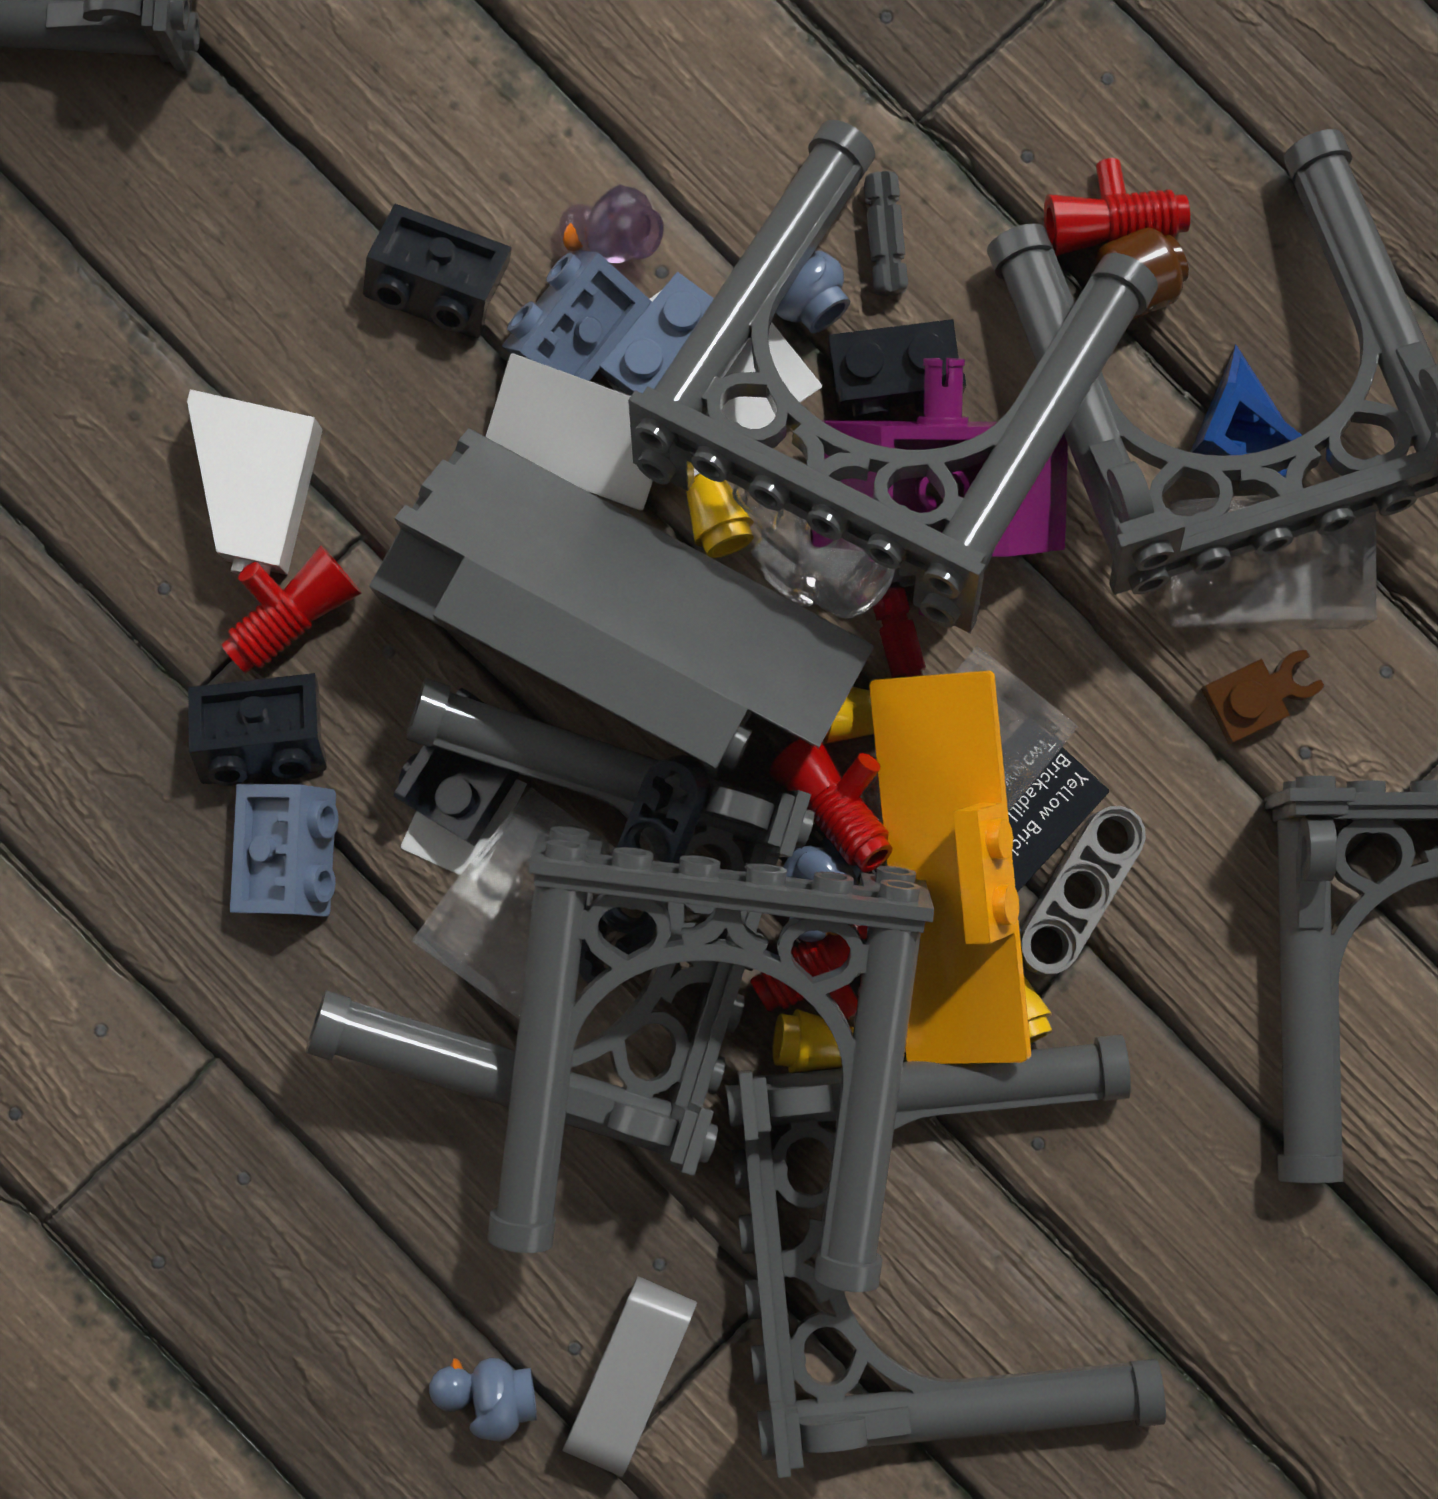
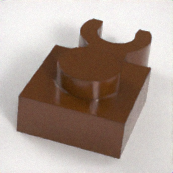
(1253, 697)

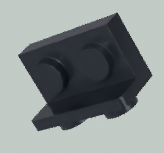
(434, 270)
(886, 366)
(256, 729)
(454, 788)

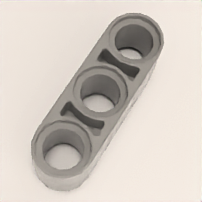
(1106, 874)
(630, 1376)

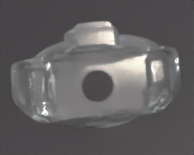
(834, 576)

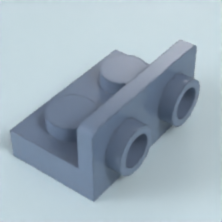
(577, 315)
(656, 336)
(283, 849)

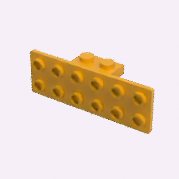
(953, 829)

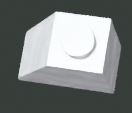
(253, 476)

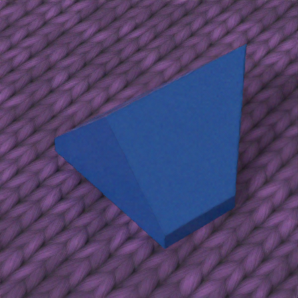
(1241, 416)

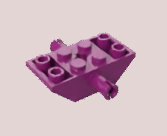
(1040, 519)

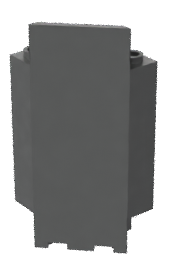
(613, 607)

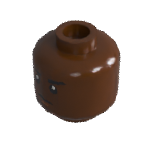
(1158, 253)

